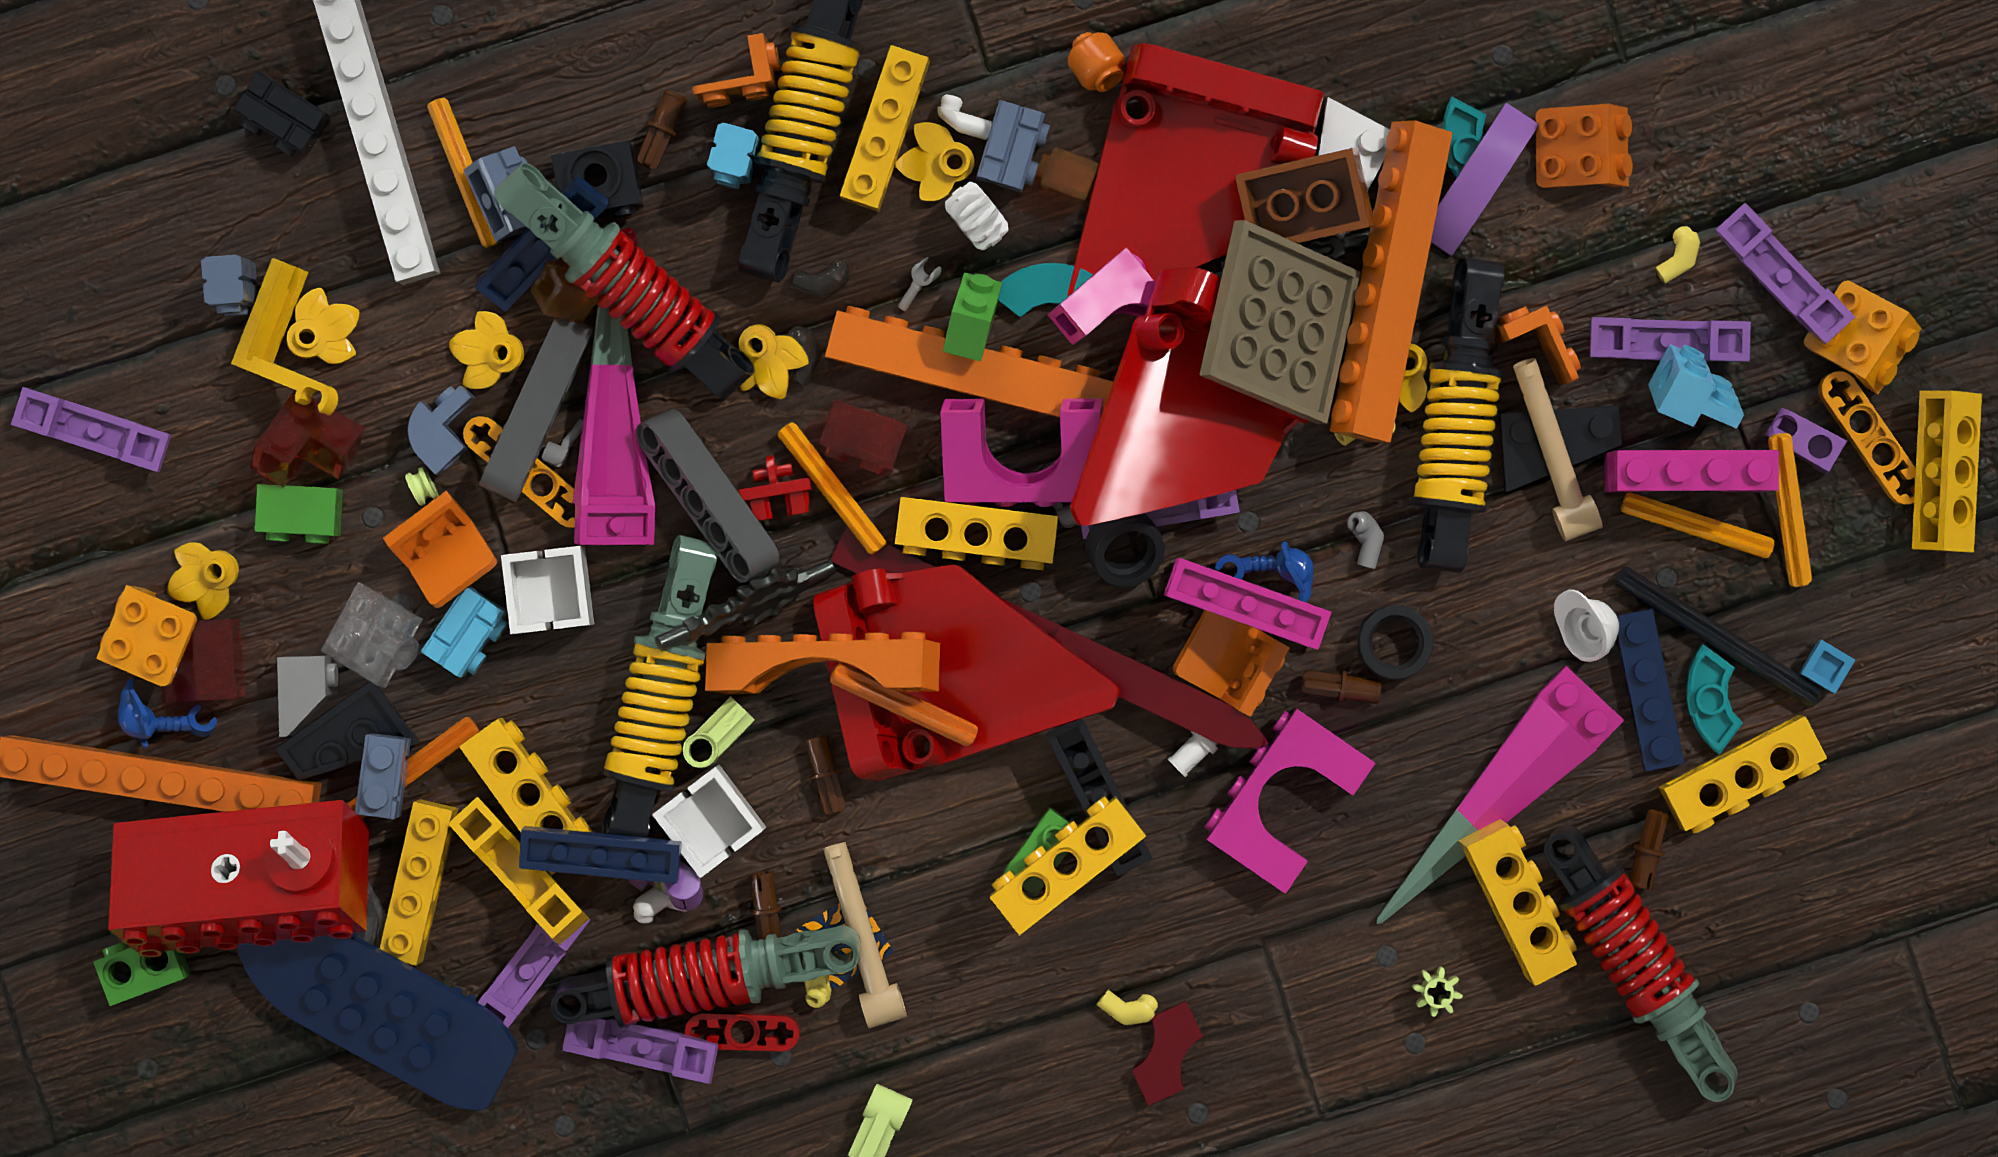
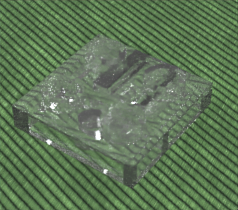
(373, 636)

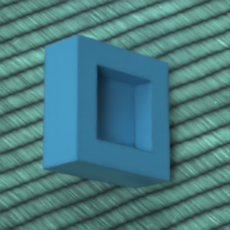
(1827, 666)

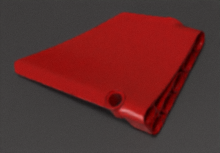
(1171, 173)
(1165, 426)
(991, 668)

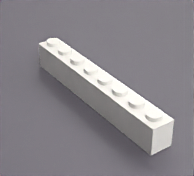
(377, 139)

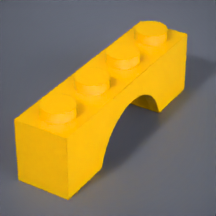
(532, 888)

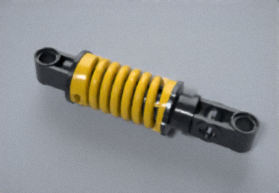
(794, 147)
(1456, 420)

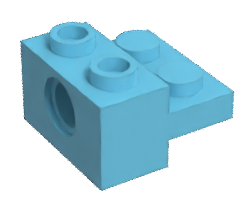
(1686, 388)

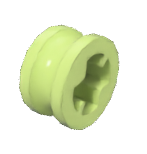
(421, 486)

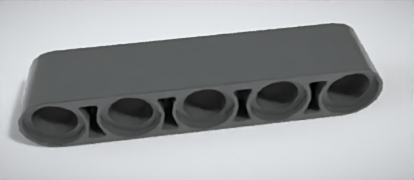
(536, 408)
(707, 495)

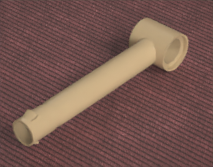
(1576, 513)
(881, 1001)

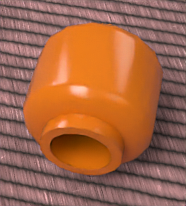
(1096, 61)

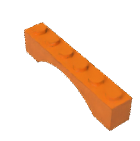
(749, 667)

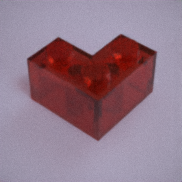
(306, 434)
(863, 436)

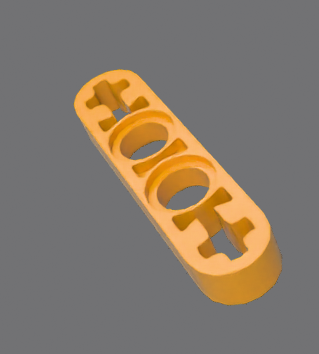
(1865, 442)
(539, 467)

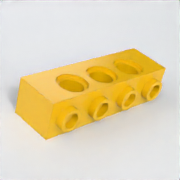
(884, 128)
(1946, 471)
(916, 513)
(483, 752)
(1683, 792)
(1483, 852)
(418, 881)
(1026, 911)

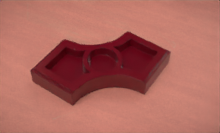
(1161, 1069)

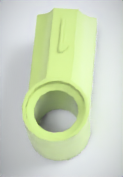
(720, 730)
(881, 1119)

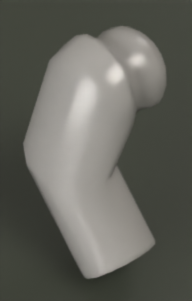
(1369, 535)

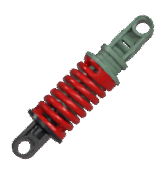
(628, 282)
(1641, 959)
(704, 978)

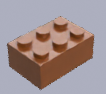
(1308, 196)

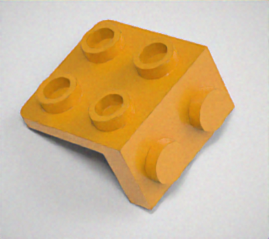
(1872, 340)
(147, 636)

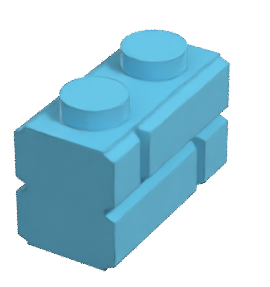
(733, 155)
(465, 632)

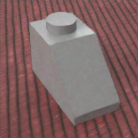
(302, 689)

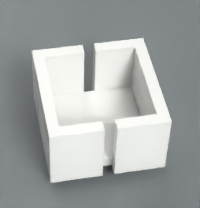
(547, 589)
(709, 820)

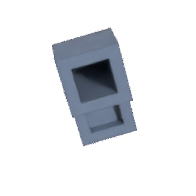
(430, 432)

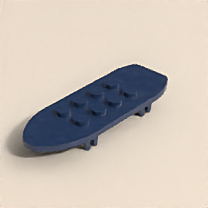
(387, 1015)

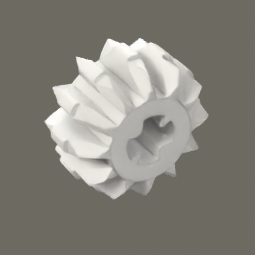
(976, 216)

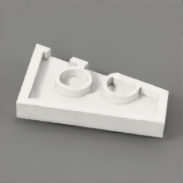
(1348, 129)

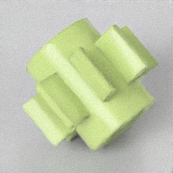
(1431, 982)

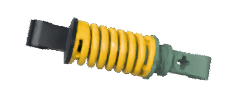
(659, 698)

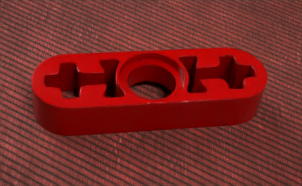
(753, 1018)

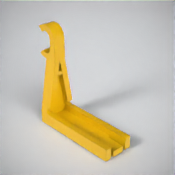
(266, 330)

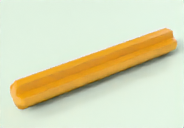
(459, 159)
(832, 488)
(1791, 513)
(1697, 525)

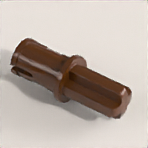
(661, 129)
(1341, 686)
(825, 775)
(1648, 850)
(765, 904)

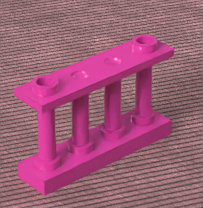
(1247, 603)

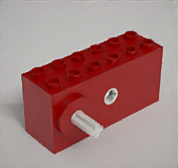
(239, 878)

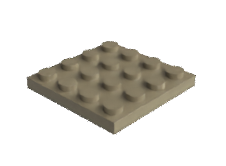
(1280, 322)

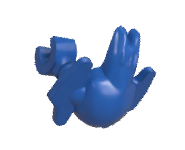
(1290, 564)
(141, 722)

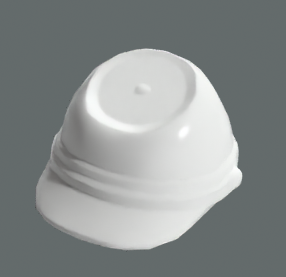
(1585, 625)

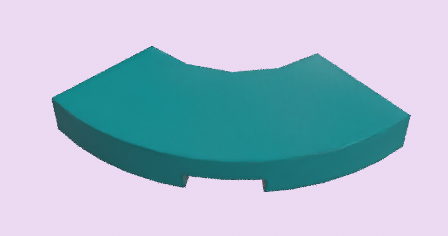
(1467, 133)
(1038, 286)
(1709, 700)

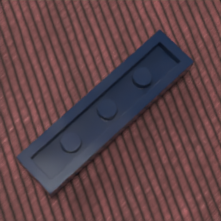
(528, 254)
(1648, 690)
(600, 854)

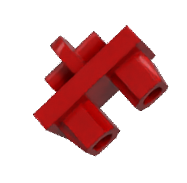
(795, 491)

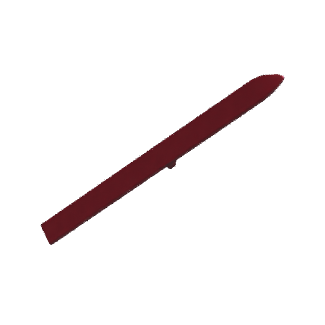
(1135, 681)

